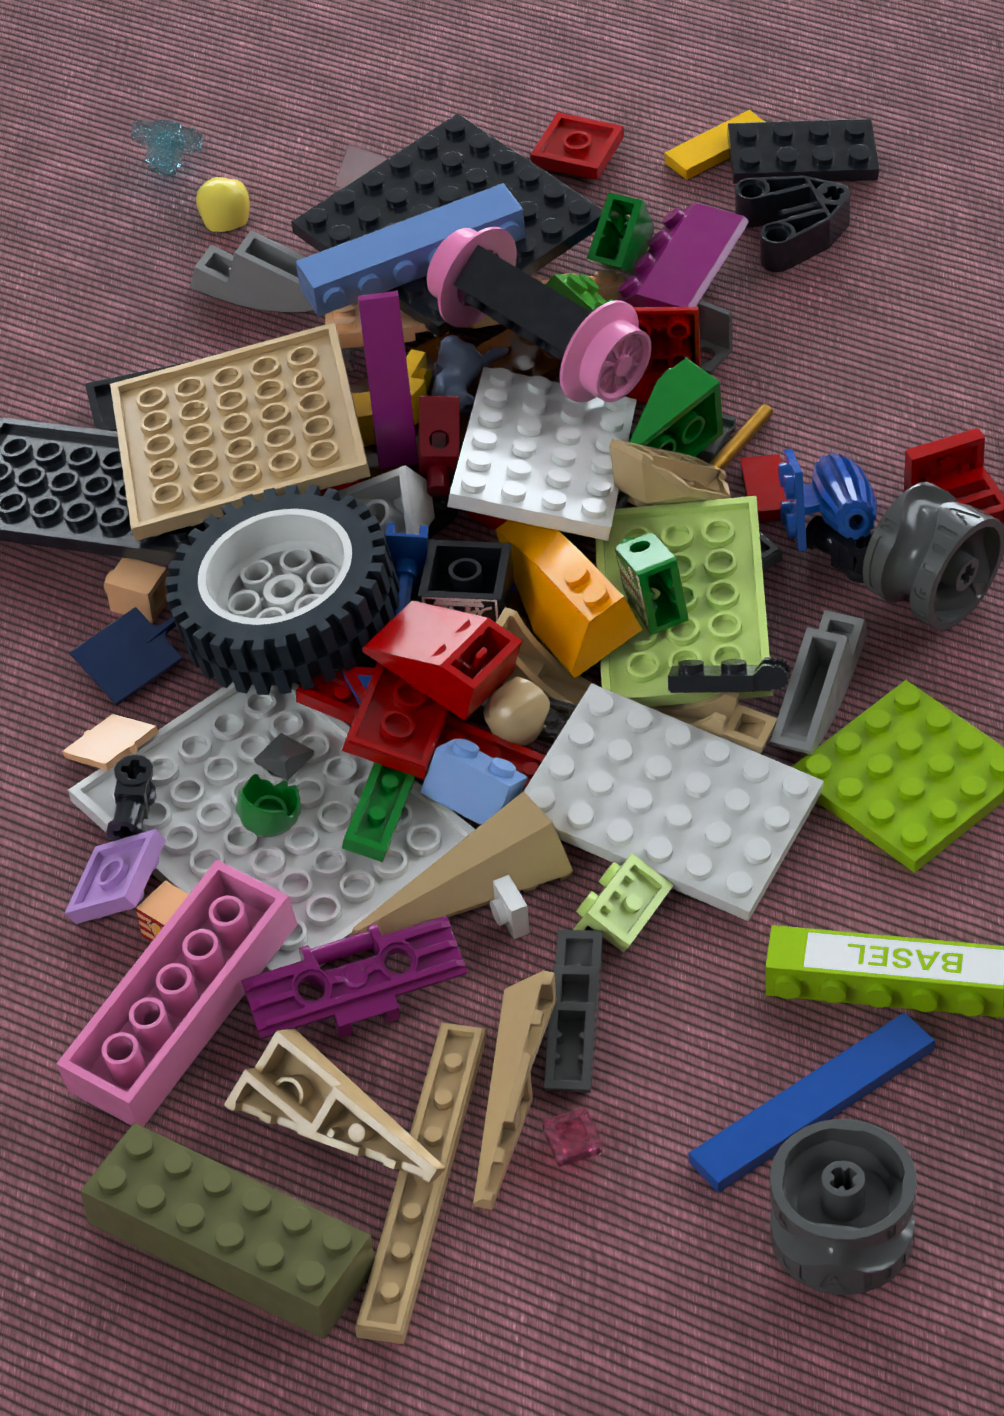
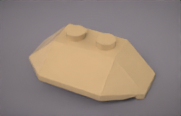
(663, 476)

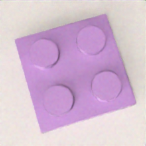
(115, 876)

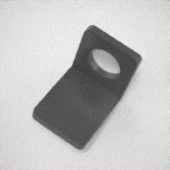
(715, 334)

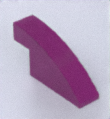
(388, 379)

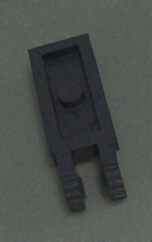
(730, 676)

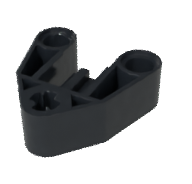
(798, 215)

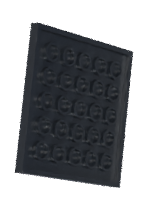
(436, 171)

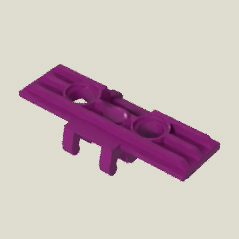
(358, 988)

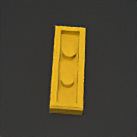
(705, 149)

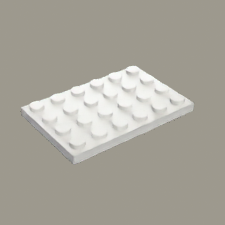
(540, 455)
(673, 797)

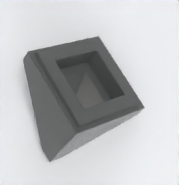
(284, 756)

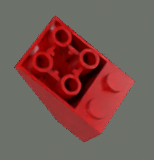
(673, 338)
(447, 654)

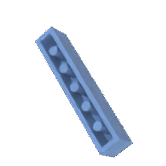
(400, 250)

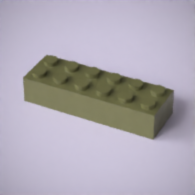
(229, 1230)

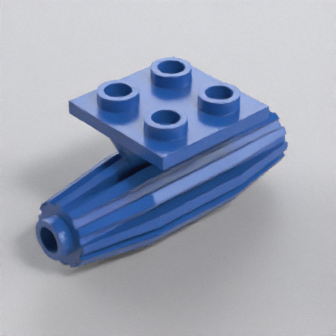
(836, 490)

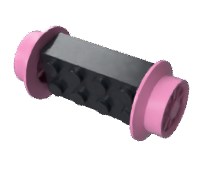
(599, 350)

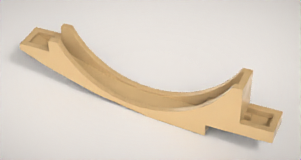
(716, 715)

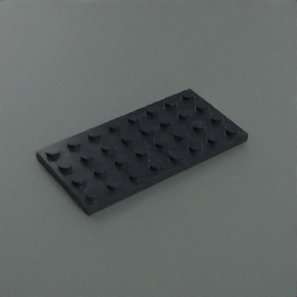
(70, 494)

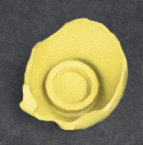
(223, 204)

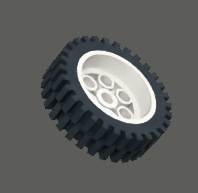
(282, 589)

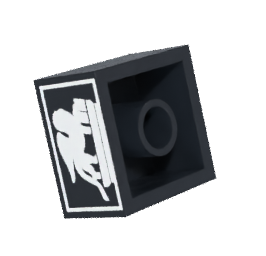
(468, 577)

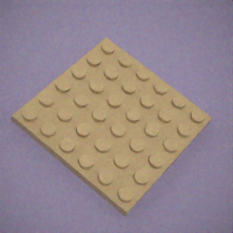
(236, 428)

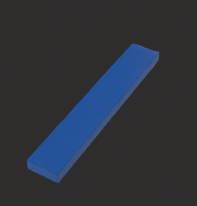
(811, 1100)

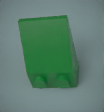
(682, 411)

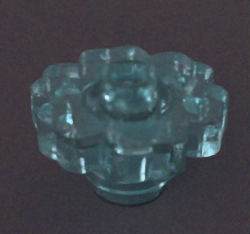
(166, 143)

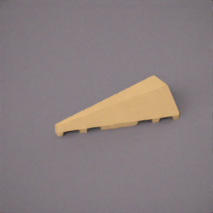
(512, 843)
(520, 1032)
(311, 1096)

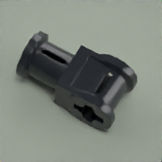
(843, 551)
(133, 796)

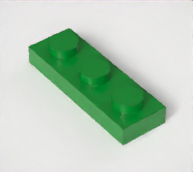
(378, 812)

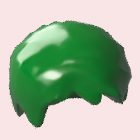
(268, 808)

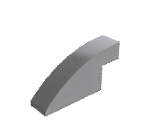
(256, 276)
(819, 681)

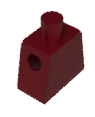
(438, 442)

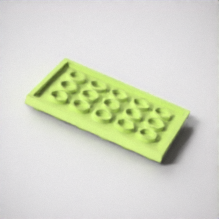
(722, 591)

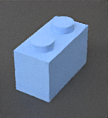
(471, 780)

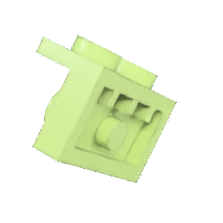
(625, 903)

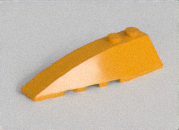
(567, 597)

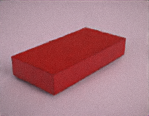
(762, 481)

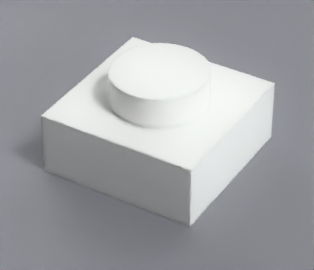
(510, 907)

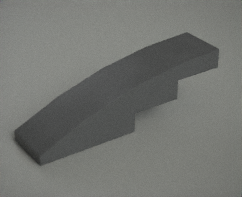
(575, 1013)

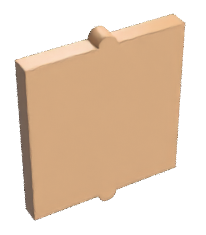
(110, 741)

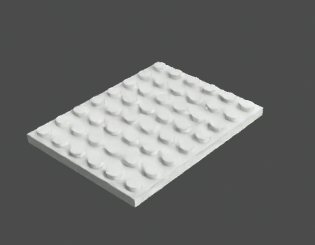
(197, 776)

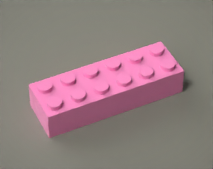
(177, 994)

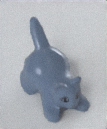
(459, 367)

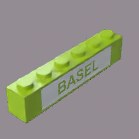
(885, 971)

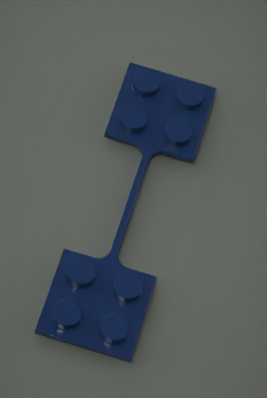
(127, 655)

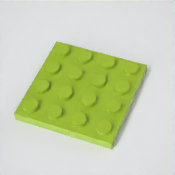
(909, 775)

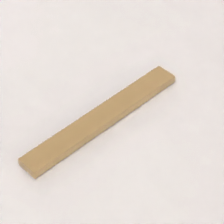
(416, 1202)

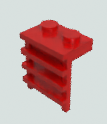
(958, 468)

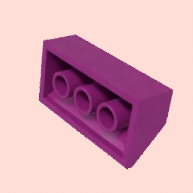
(683, 257)

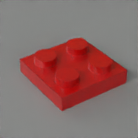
(577, 145)

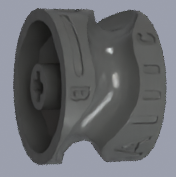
(934, 555)
(842, 1206)

